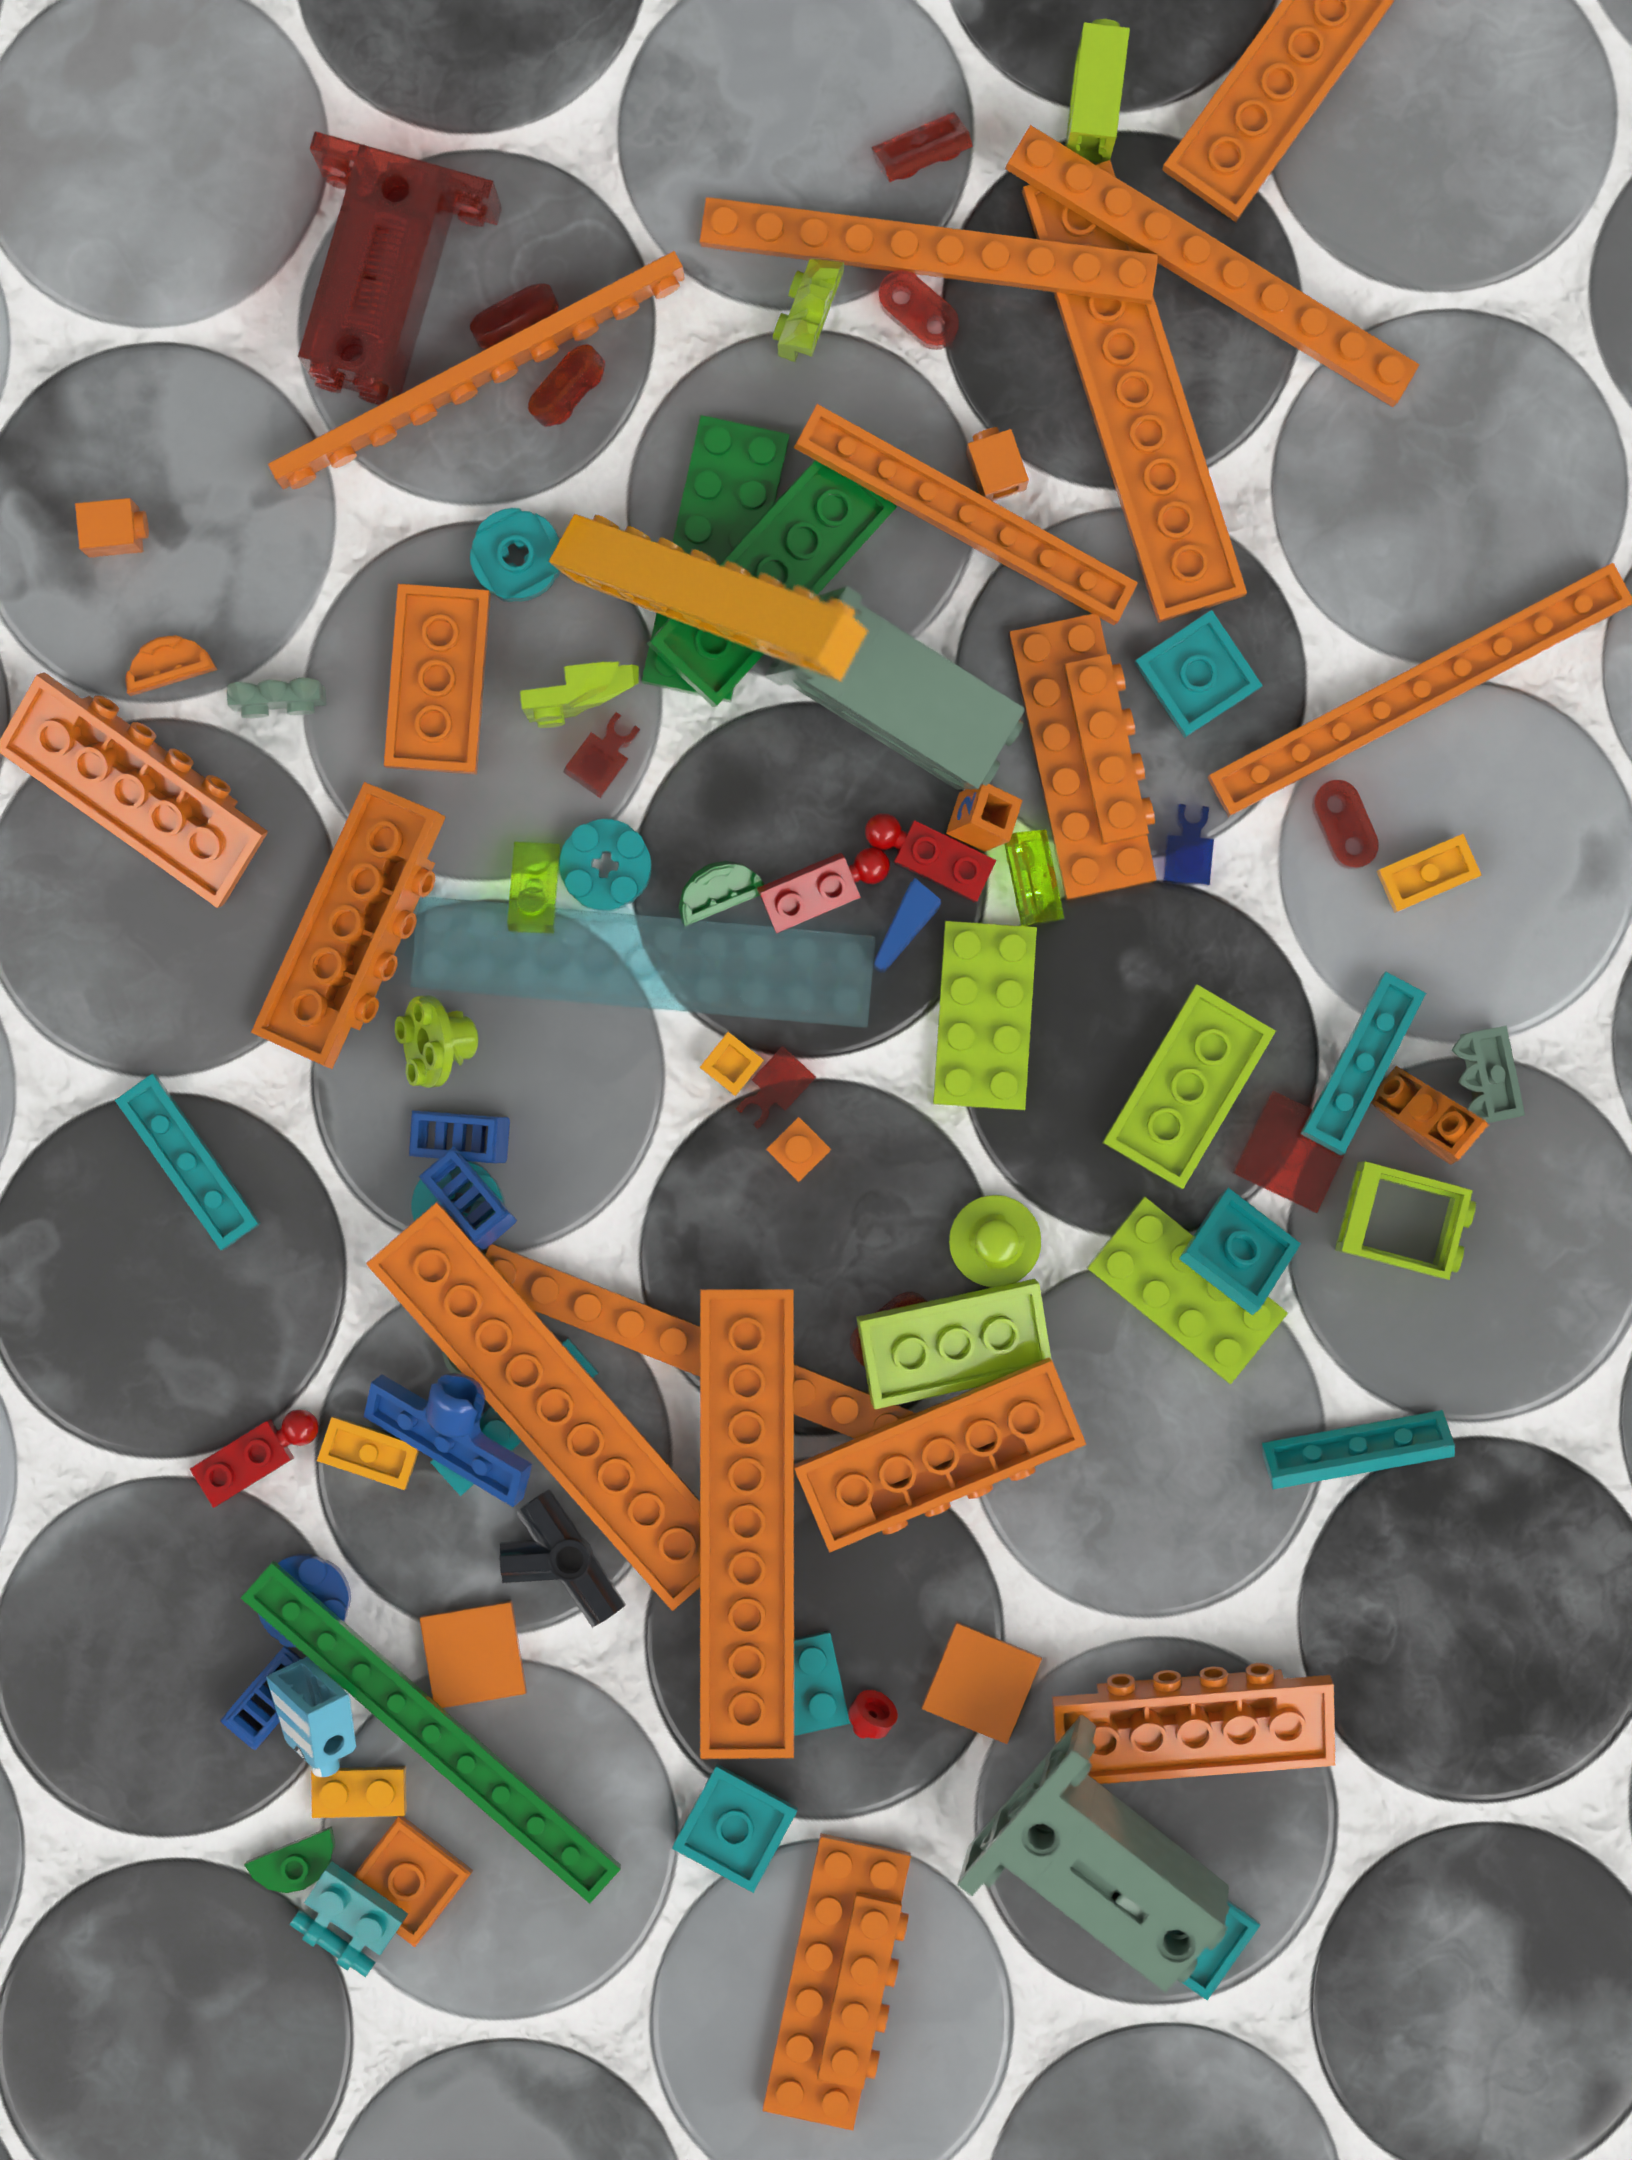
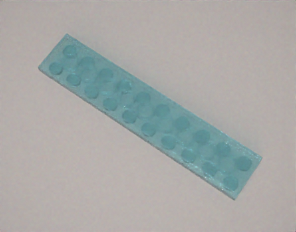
(646, 963)

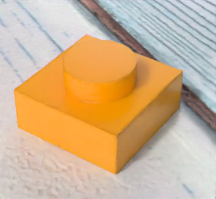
(731, 1063)

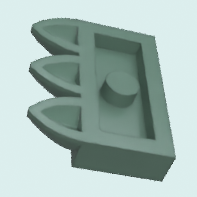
(255, 701)
(1490, 1074)

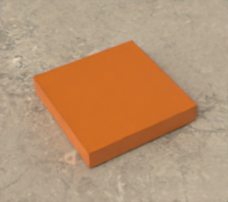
(473, 1654)
(981, 1682)
(413, 1875)

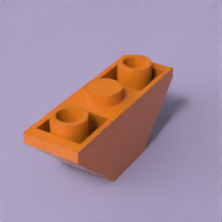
(1428, 1115)

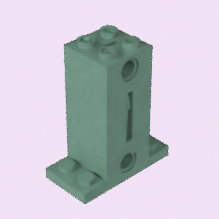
(913, 701)
(1102, 1865)

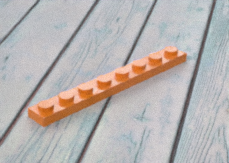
(965, 514)

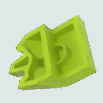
(813, 297)
(585, 688)

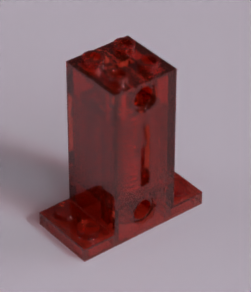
(382, 262)

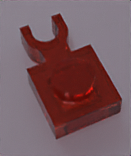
(599, 760)
(780, 1082)

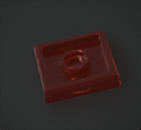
(1284, 1159)

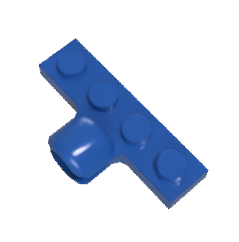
(450, 1432)

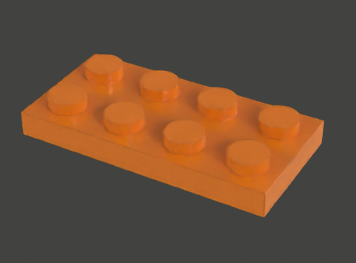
(437, 679)

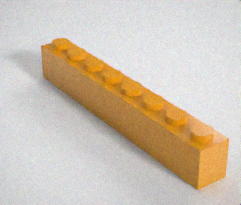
(710, 596)

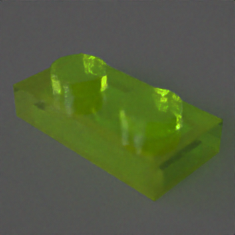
(1033, 878)
(533, 887)

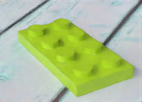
(984, 1015)
(1189, 1086)
(1146, 1271)
(952, 1342)

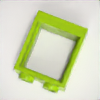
(1097, 90)
(1359, 1208)

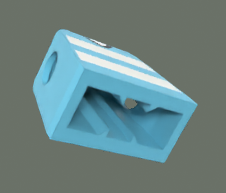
(313, 1715)

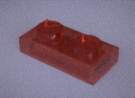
(922, 147)

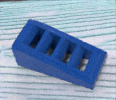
(912, 915)
(496, 1139)
(491, 1228)
(238, 1724)

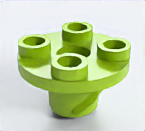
(434, 1040)
(995, 1241)

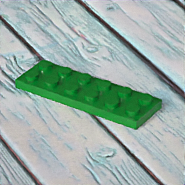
(725, 493)
(798, 543)

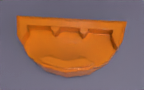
(166, 662)

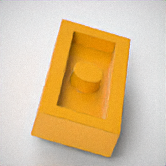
(1428, 873)
(368, 1453)
(360, 1793)

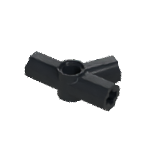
(540, 1559)

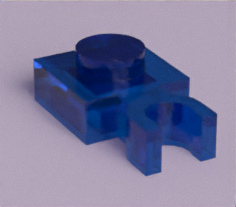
(1188, 856)

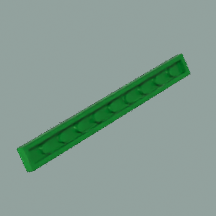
(431, 1731)

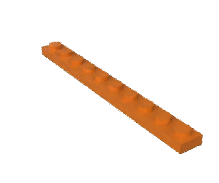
(929, 250)
(1212, 266)
(462, 380)
(1420, 689)
(674, 1340)

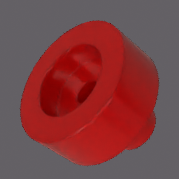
(872, 1714)

